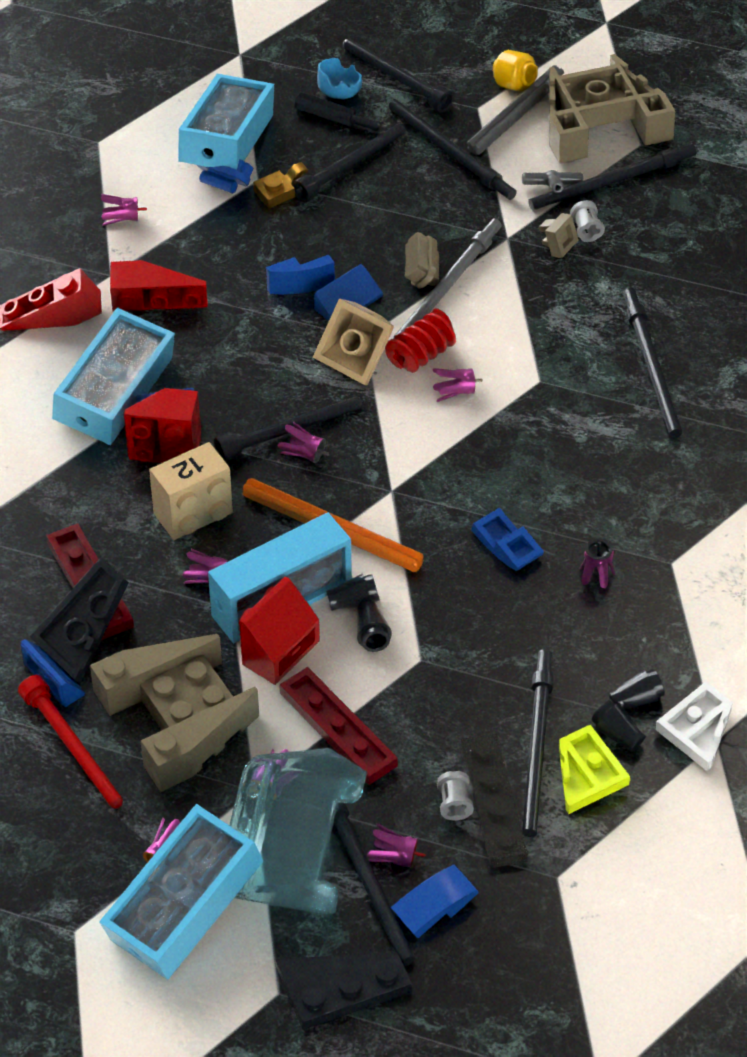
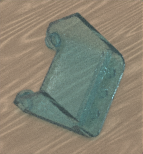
(289, 812)

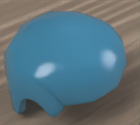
(338, 81)

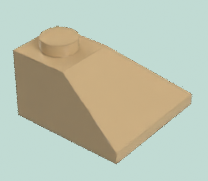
(353, 340)

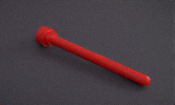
(36, 693)

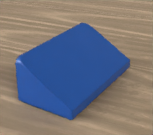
(353, 286)
(61, 684)

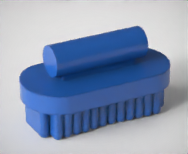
(226, 177)

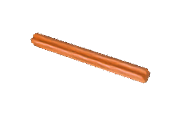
(359, 536)

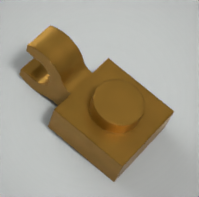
(278, 187)

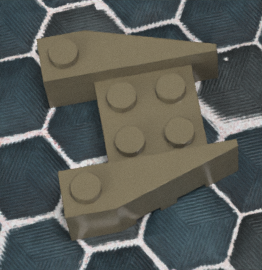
(602, 98)
(183, 698)

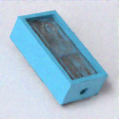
(226, 122)
(110, 374)
(311, 556)
(181, 891)

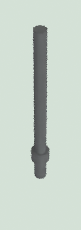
(478, 244)

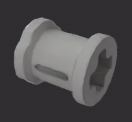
(587, 221)
(455, 795)

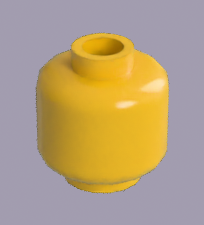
(515, 70)

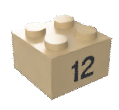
(191, 491)

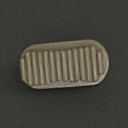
(422, 261)

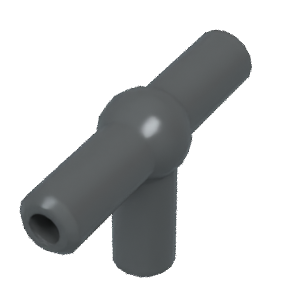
(553, 179)

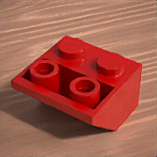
(163, 425)
(278, 631)

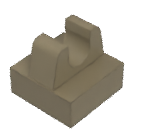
(559, 234)

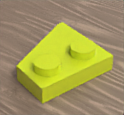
(588, 769)

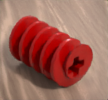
(421, 341)

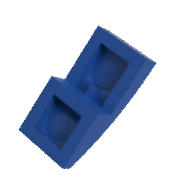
(293, 278)
(505, 541)
(432, 899)

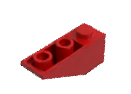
(151, 287)
(55, 304)

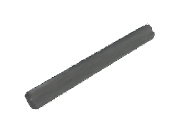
(511, 113)

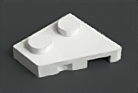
(697, 724)

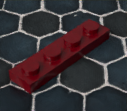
(76, 559)
(338, 724)

